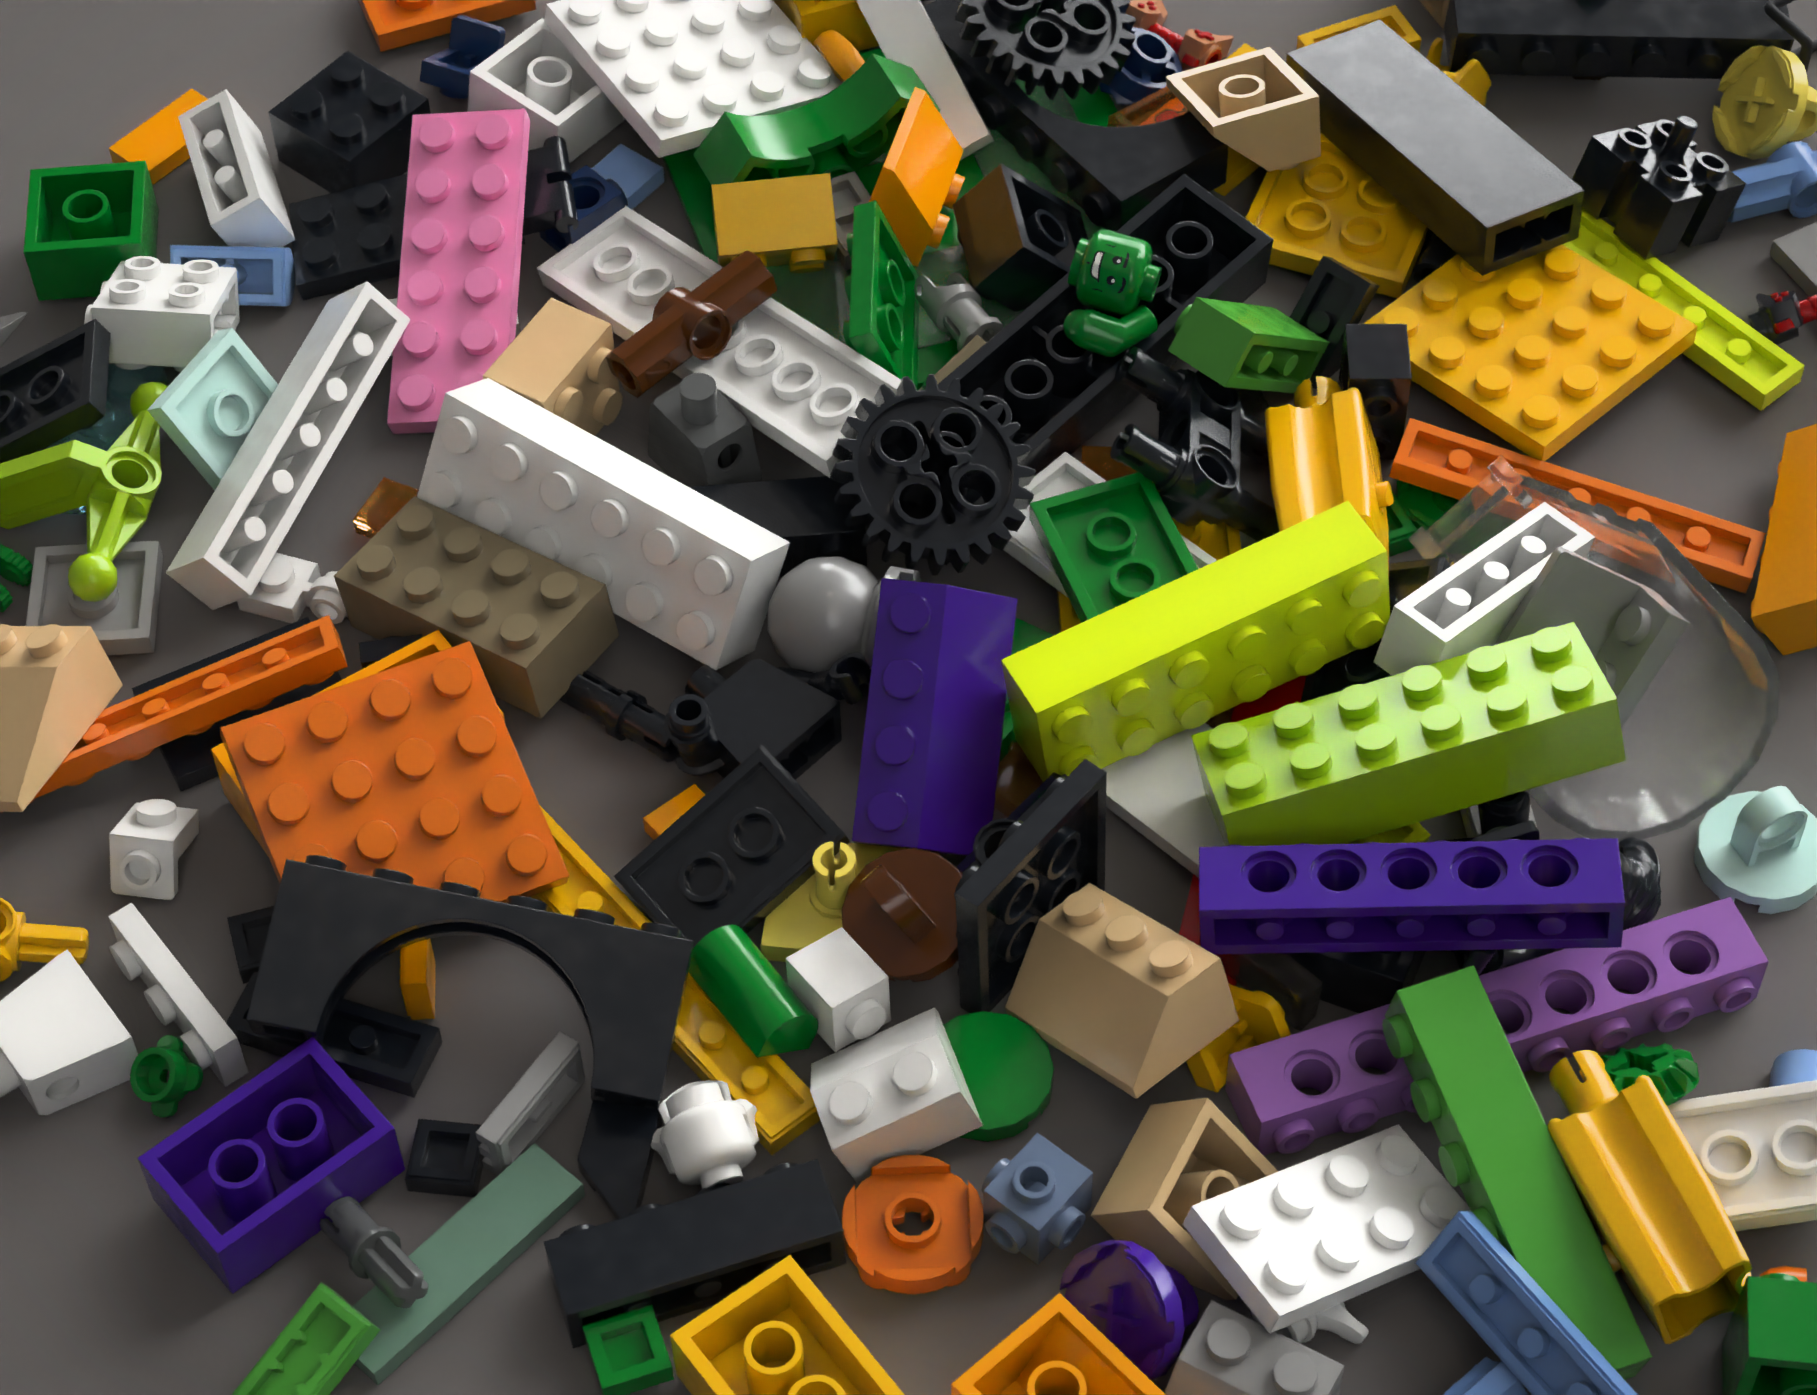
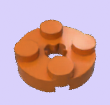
(913, 1262)

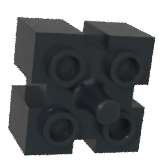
(1657, 186)

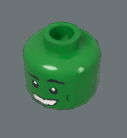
(1113, 272)

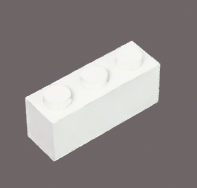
(235, 174)

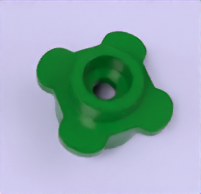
(150, 1073)

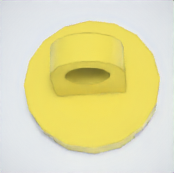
(1764, 103)

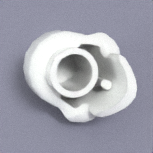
(706, 1134)

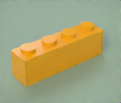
(1788, 565)

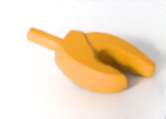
(839, 54)

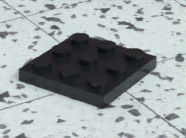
(1025, 879)

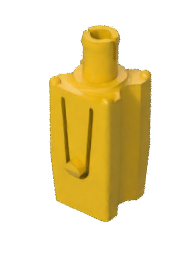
(1326, 456)
(1647, 1198)

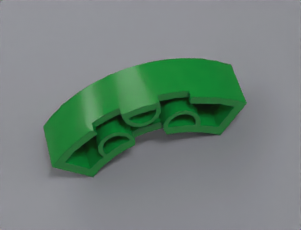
(821, 137)

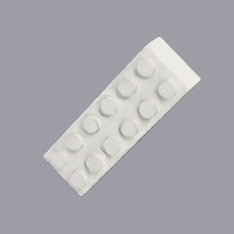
(659, 547)

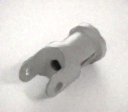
(956, 309)

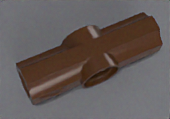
(691, 323)

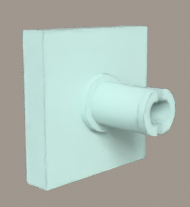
(214, 403)

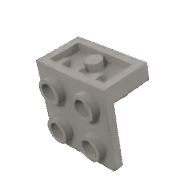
(1619, 619)

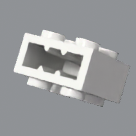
(164, 310)

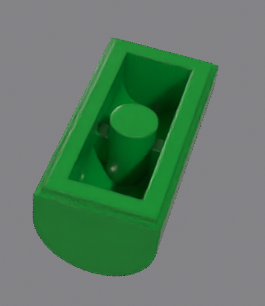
(751, 993)

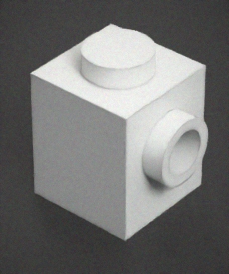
(840, 988)

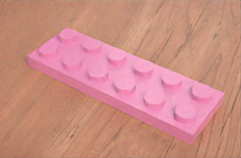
(457, 257)

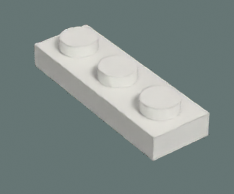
(175, 996)

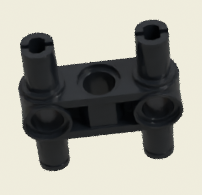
(1196, 447)

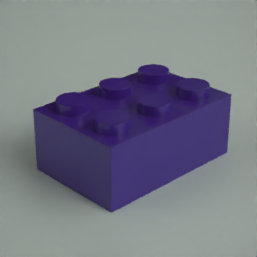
(269, 1161)

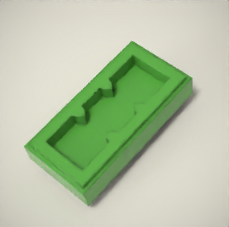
(312, 1349)

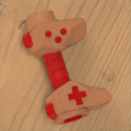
(1193, 49)

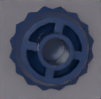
(1144, 70)

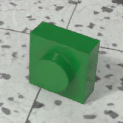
(628, 1352)

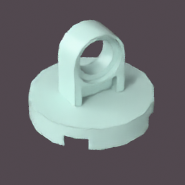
(1759, 850)

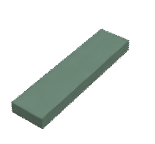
(469, 1255)

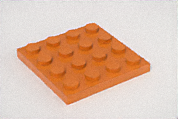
(401, 779)

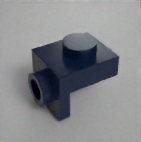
(469, 46)

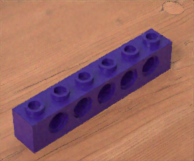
(1411, 896)

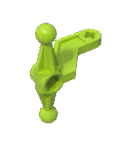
(111, 484)

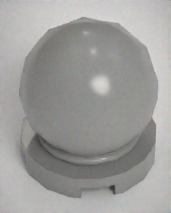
(827, 611)

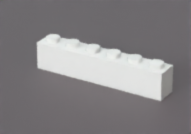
(288, 447)

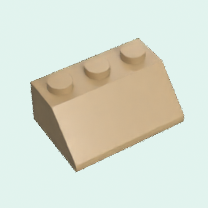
(1120, 990)

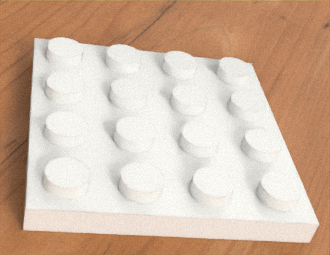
(689, 61)

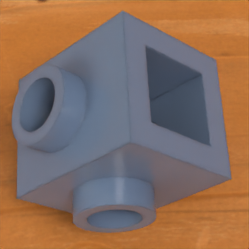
(1036, 1200)

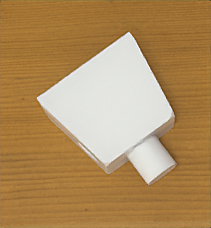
(61, 1039)

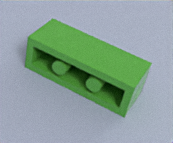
(1246, 345)

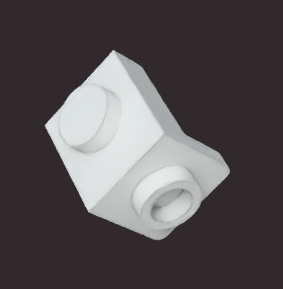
(148, 848)

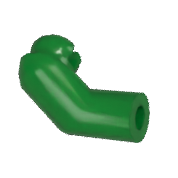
(1107, 334)

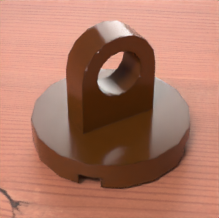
(905, 913)

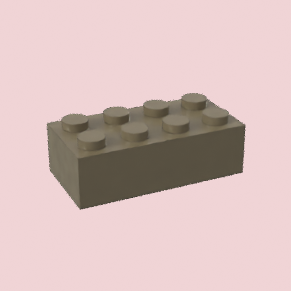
(521, 611)

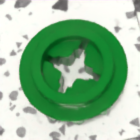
(1669, 1069)

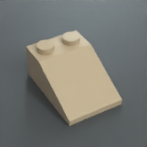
(50, 695)

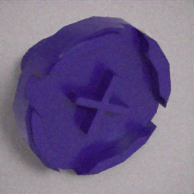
(1132, 1301)

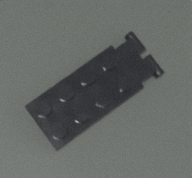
(360, 229)

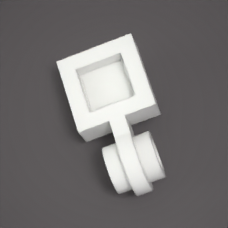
(292, 585)

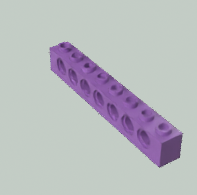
(1330, 1058)

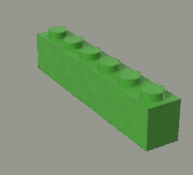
(1506, 1156)

